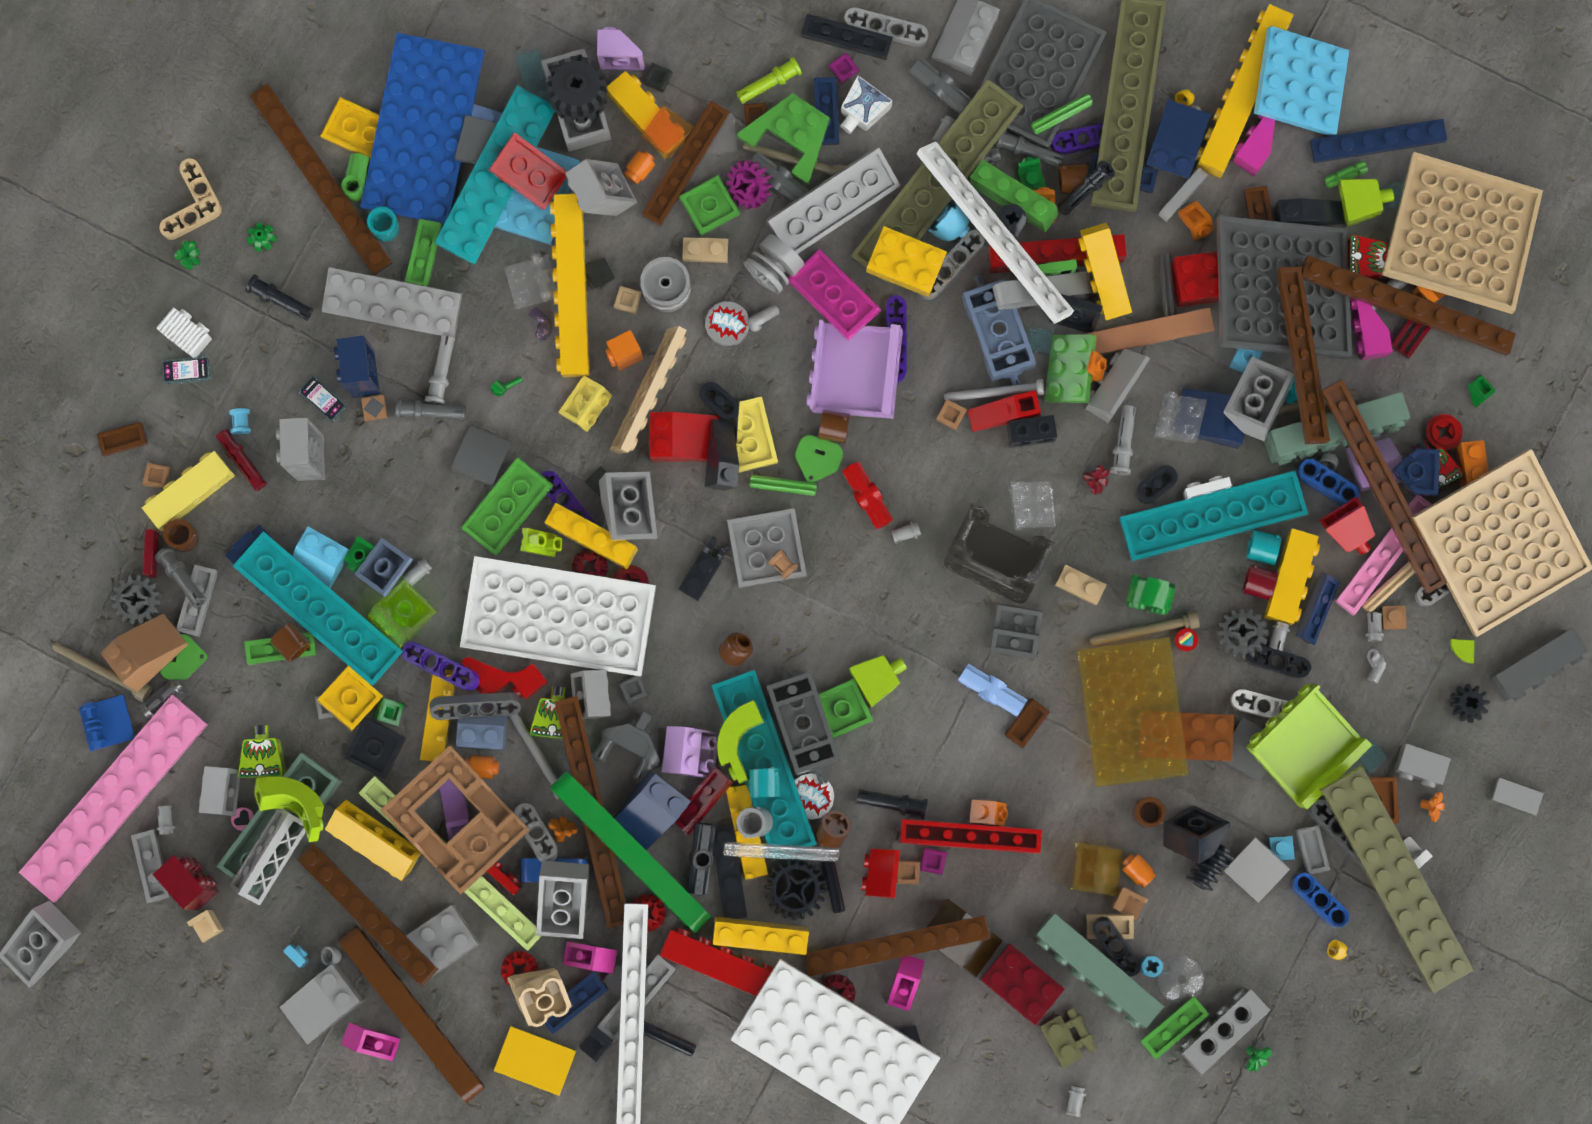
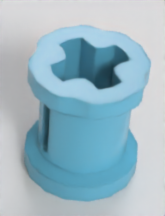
(240, 421)
(1157, 969)

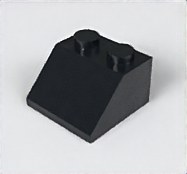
(1195, 833)

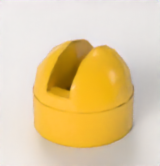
(1181, 95)
(1332, 948)

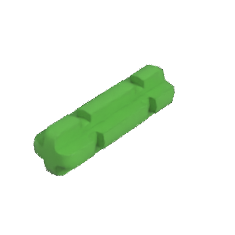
(1346, 174)

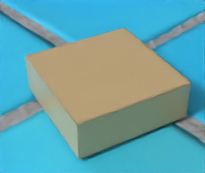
(627, 300)

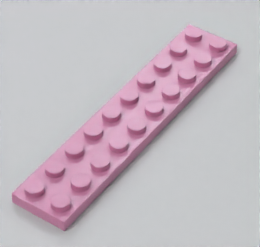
(113, 798)

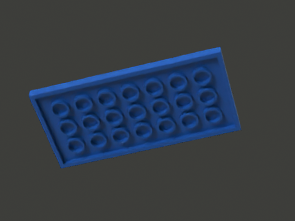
(420, 127)

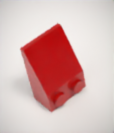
(679, 436)
(881, 873)

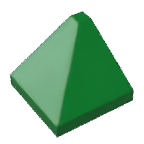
(1480, 390)
(389, 712)

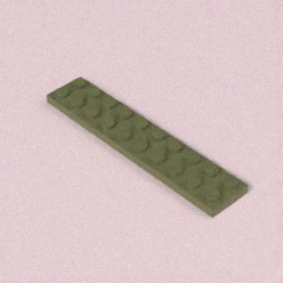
(1129, 102)
(966, 145)
(1396, 879)

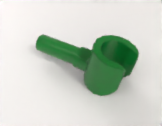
(500, 389)

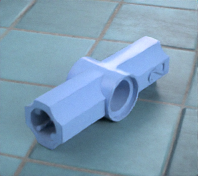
(992, 690)

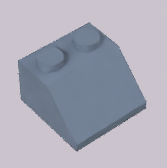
(383, 567)
(482, 732)

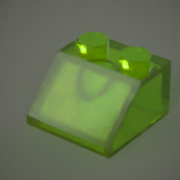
(401, 614)

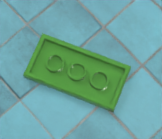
(507, 506)

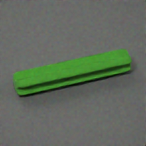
(1061, 113)
(783, 485)

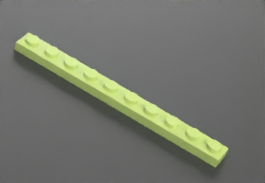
(480, 892)

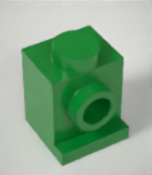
(359, 545)

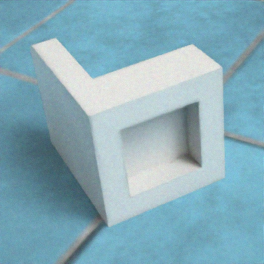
(1419, 856)

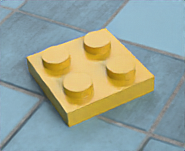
(350, 698)

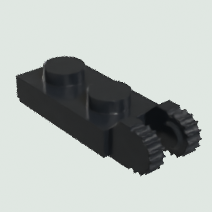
(702, 571)

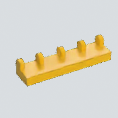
(436, 730)
(739, 800)

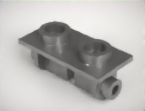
(155, 702)

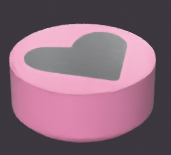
(242, 818)

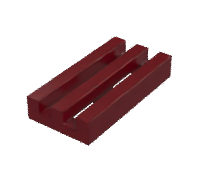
(1401, 350)
(151, 544)

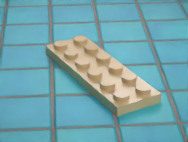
(645, 396)

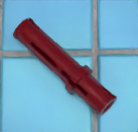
(236, 453)

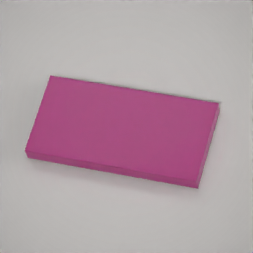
(834, 295)

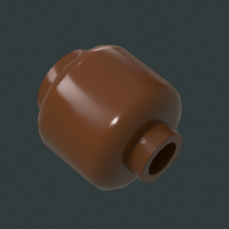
(736, 649)

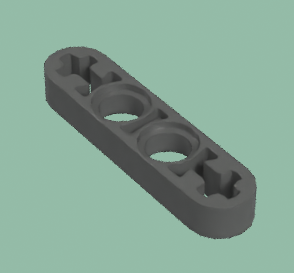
(475, 709)

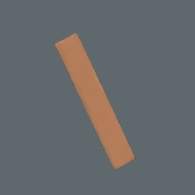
(1154, 331)

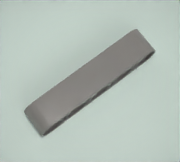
(1014, 295)

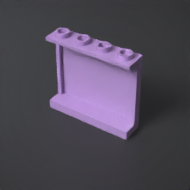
(857, 373)

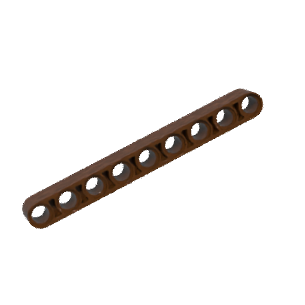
(411, 1014)

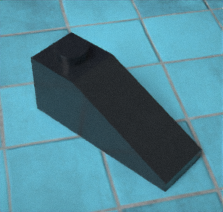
(1309, 211)
(722, 457)

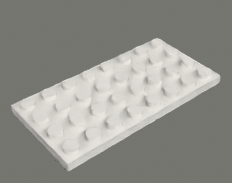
(558, 616)
(834, 1047)

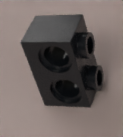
(1031, 431)

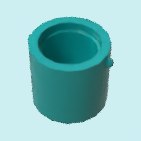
(383, 224)
(1263, 547)
(764, 783)

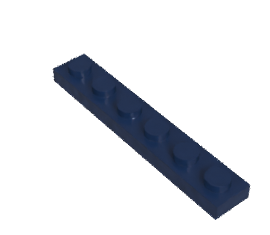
(1378, 141)

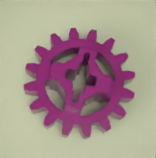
(749, 172)

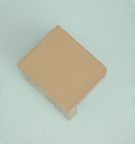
(206, 925)

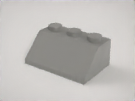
(966, 35)
(1116, 384)
(1258, 398)

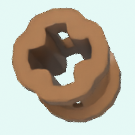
(783, 564)

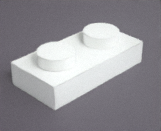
(1215, 484)

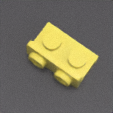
(585, 403)

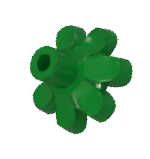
(262, 240)
(188, 254)
(1258, 1057)

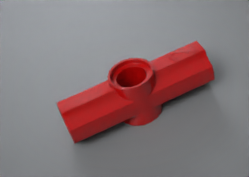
(867, 495)

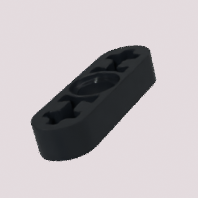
(1292, 671)
(1118, 956)

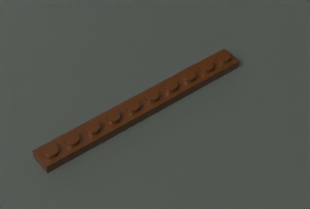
(320, 179)
(1407, 305)
(1383, 485)
(584, 773)

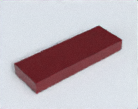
(704, 799)

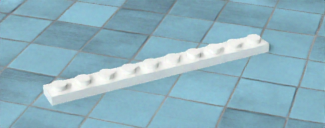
(995, 232)
(632, 1013)

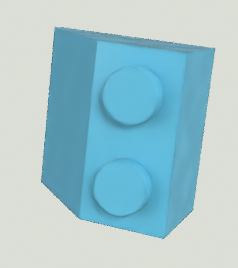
(320, 556)

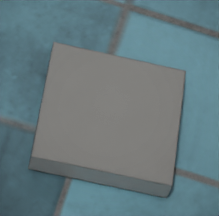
(1257, 869)

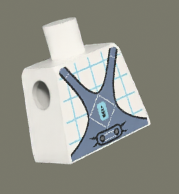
(863, 106)

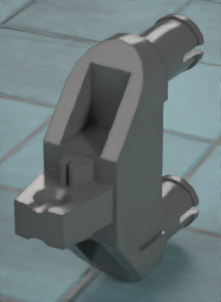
(634, 737)

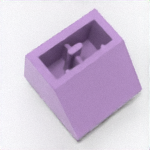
(689, 751)

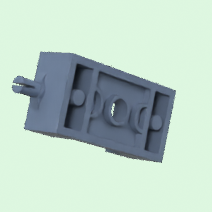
(1004, 353)

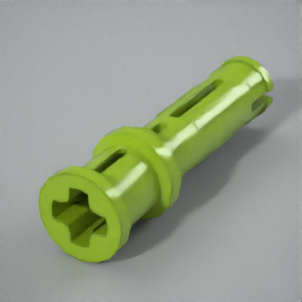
(778, 76)

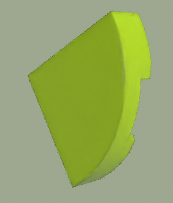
(1463, 649)

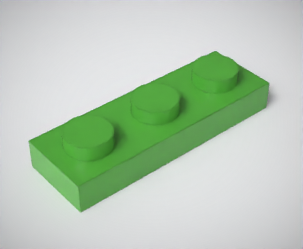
(423, 252)
(263, 651)
(1174, 1027)

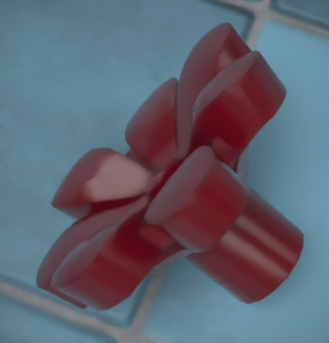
(1097, 479)

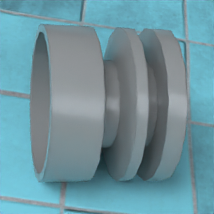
(770, 267)

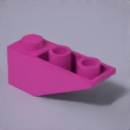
(1257, 148)
(1371, 331)

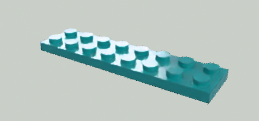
(484, 193)
(1213, 516)
(318, 608)
(761, 750)

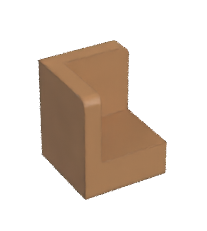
(1128, 902)

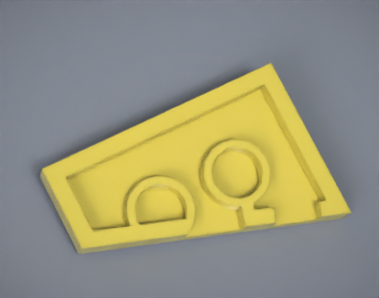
(754, 436)

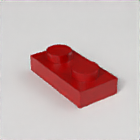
(509, 881)

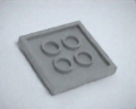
(758, 540)

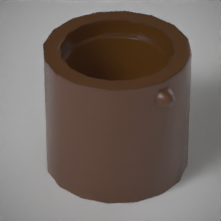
(1071, 176)
(834, 426)
(181, 535)
(290, 642)
(1148, 812)
(833, 829)

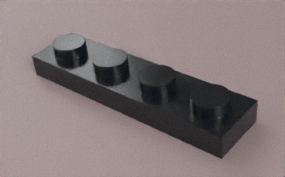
(846, 36)
(729, 875)

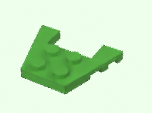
(795, 124)

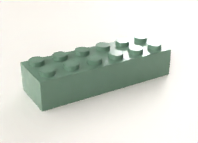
(1379, 415)
(303, 770)
(1097, 970)

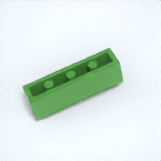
(1007, 190)

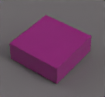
(843, 68)
(933, 861)

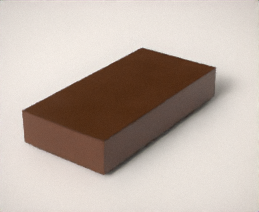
(122, 439)
(1027, 723)

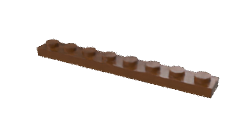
(1303, 355)
(367, 914)
(897, 945)

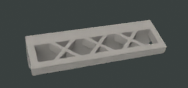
(260, 855)

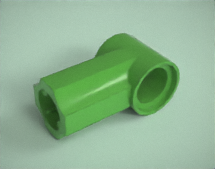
(356, 175)

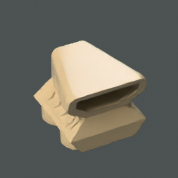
(540, 995)

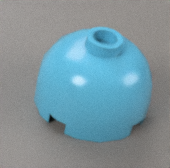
(950, 223)

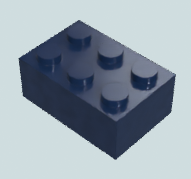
(357, 366)

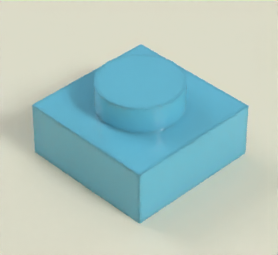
(1282, 847)
(297, 955)

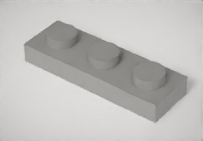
(191, 618)
(149, 860)

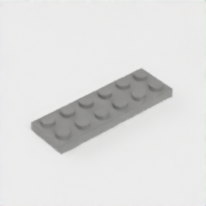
(834, 201)
(391, 302)

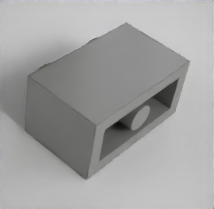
(592, 693)
(1421, 765)
(219, 791)

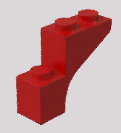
(493, 680)

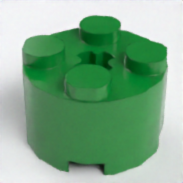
(1150, 593)

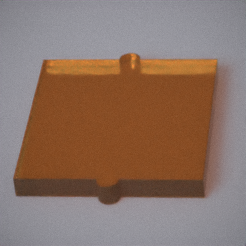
(667, 131)

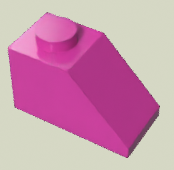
(590, 957)
(906, 982)
(370, 1041)

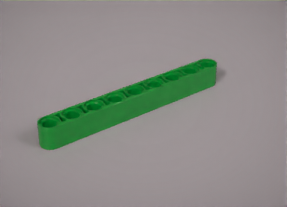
(630, 852)

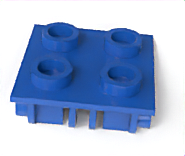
(106, 722)

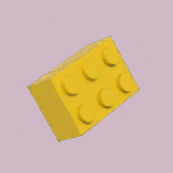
(906, 261)

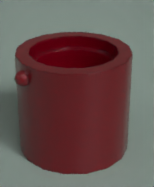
(1259, 582)

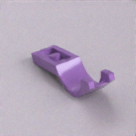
(454, 808)

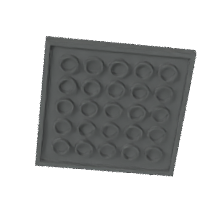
(1249, 287)

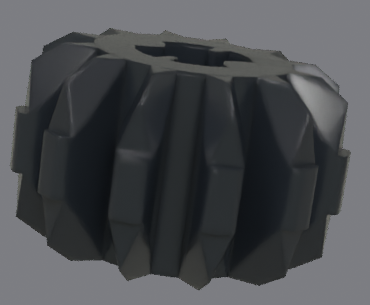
(1477, 706)

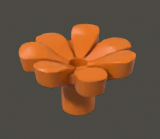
(1433, 806)
(562, 828)

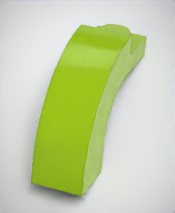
(732, 730)
(292, 795)

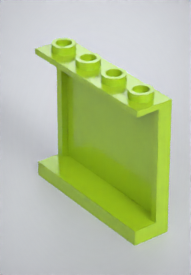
(1307, 746)

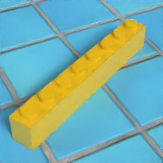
(1240, 98)
(571, 285)

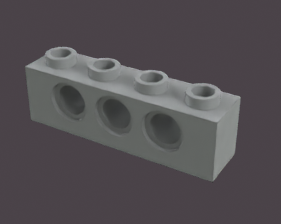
(1255, 1011)

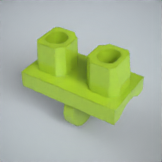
(540, 542)

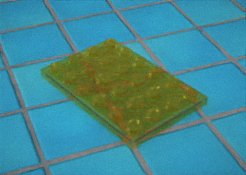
(1133, 712)

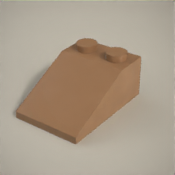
(144, 651)

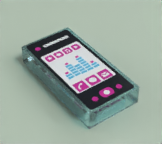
(186, 370)
(322, 399)

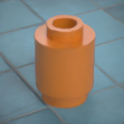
(639, 167)
(484, 766)
(1138, 870)

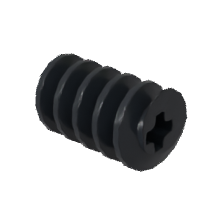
(1015, 216)
(1209, 868)

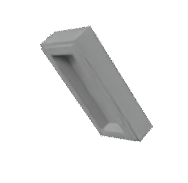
(1517, 796)
(1312, 849)

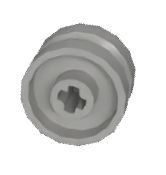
(664, 271)

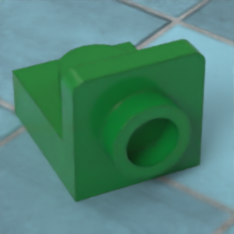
(1030, 173)

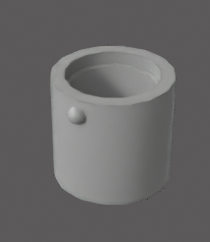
(754, 822)

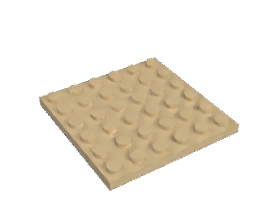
(1462, 233)
(1502, 542)

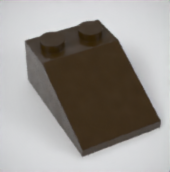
(969, 956)

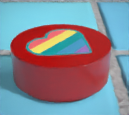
(1186, 640)

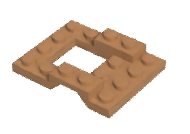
(478, 843)

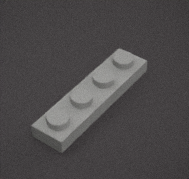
(656, 975)

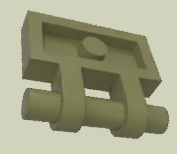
(1061, 1040)

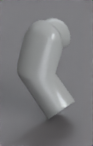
(758, 319)
(1377, 663)

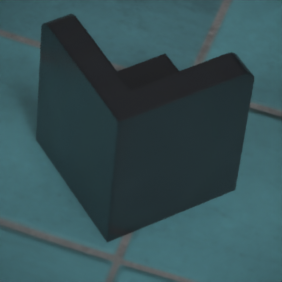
(596, 1044)

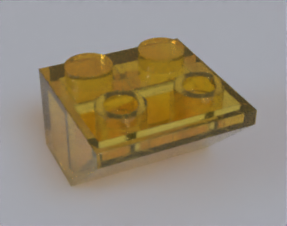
(1096, 869)

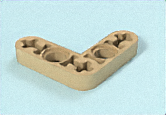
(202, 201)

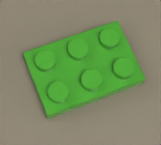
(1067, 369)

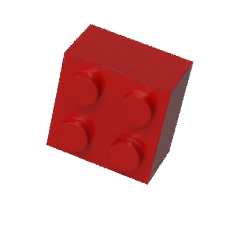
(1196, 279)

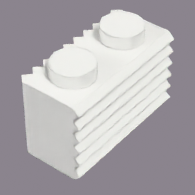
(184, 333)

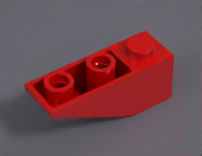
(1004, 410)

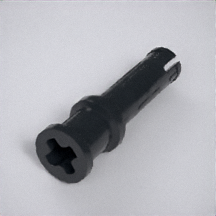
(1092, 182)
(269, 293)
(903, 804)

